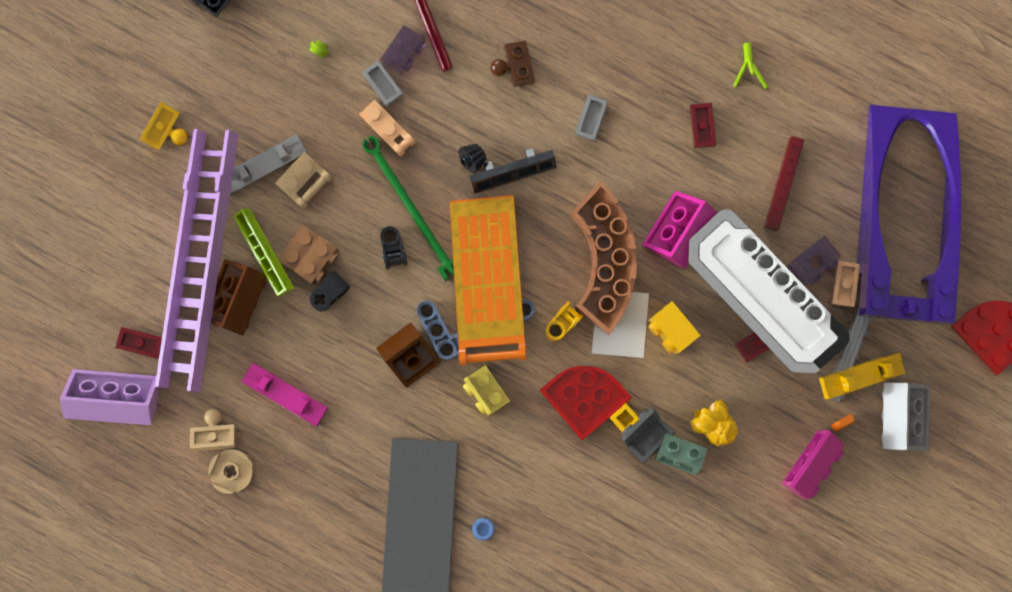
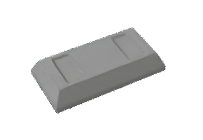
(382, 83)
(591, 117)

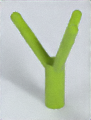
(748, 61)

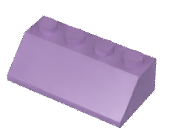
(110, 397)

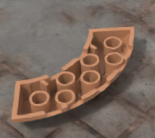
(612, 258)

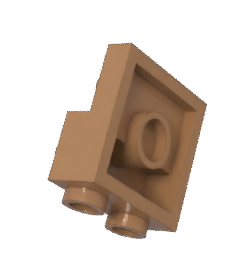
(309, 255)

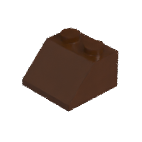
(408, 355)

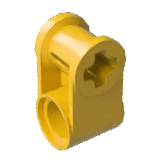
(565, 319)

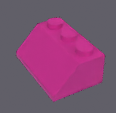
(676, 226)
(814, 464)

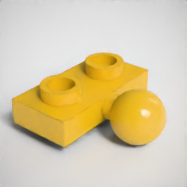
(161, 126)

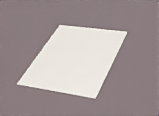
(629, 334)

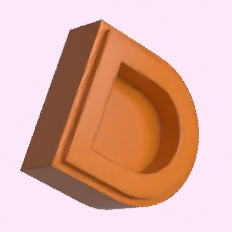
(842, 423)

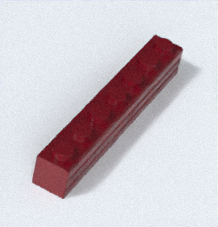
(784, 183)

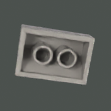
(906, 416)

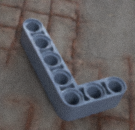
(445, 337)

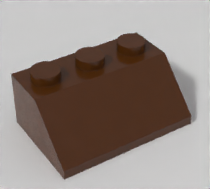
(236, 296)

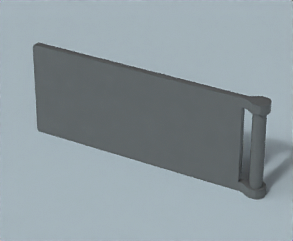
(419, 516)

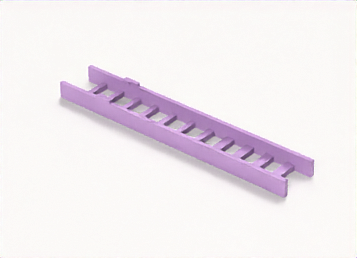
(175, 301)

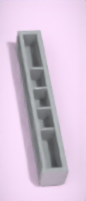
(850, 353)

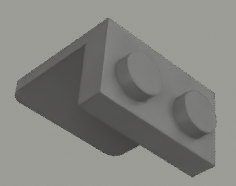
(646, 435)

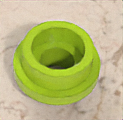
(319, 48)

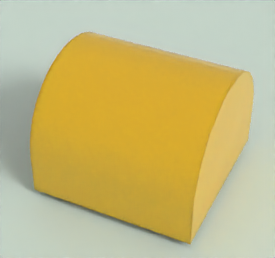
(624, 417)

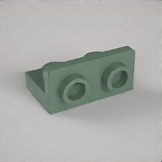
(681, 454)

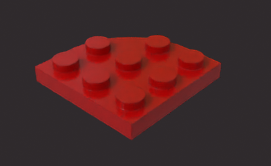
(988, 333)
(585, 397)

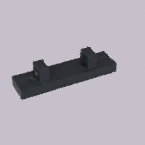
(513, 171)

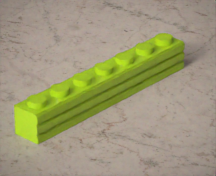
(263, 252)

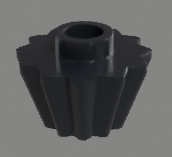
(472, 157)

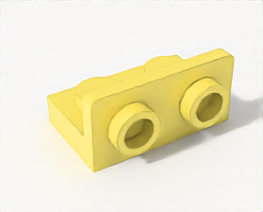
(486, 391)

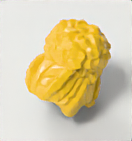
(715, 424)

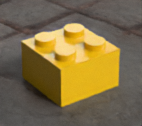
(673, 328)

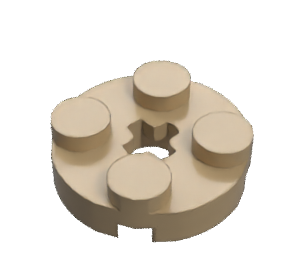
(219, 475)

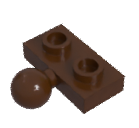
(517, 63)

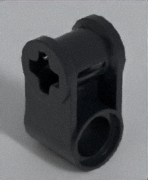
(393, 249)
(332, 288)

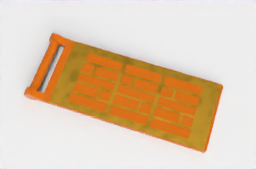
(487, 278)

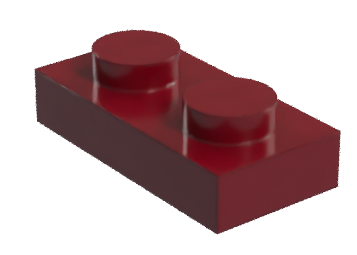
(702, 125)
(139, 342)

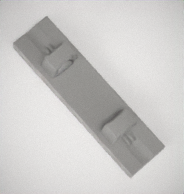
(266, 163)

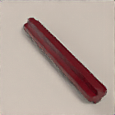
(434, 35)

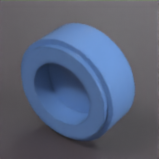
(483, 529)

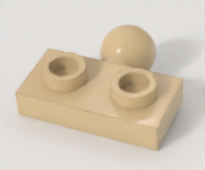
(213, 436)

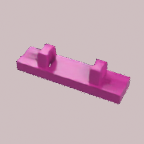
(285, 394)

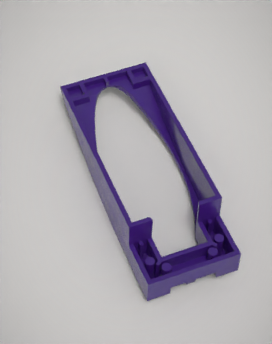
(871, 255)

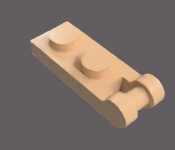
(386, 127)

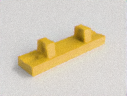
(862, 375)

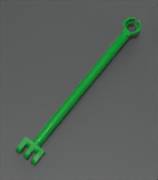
(446, 263)

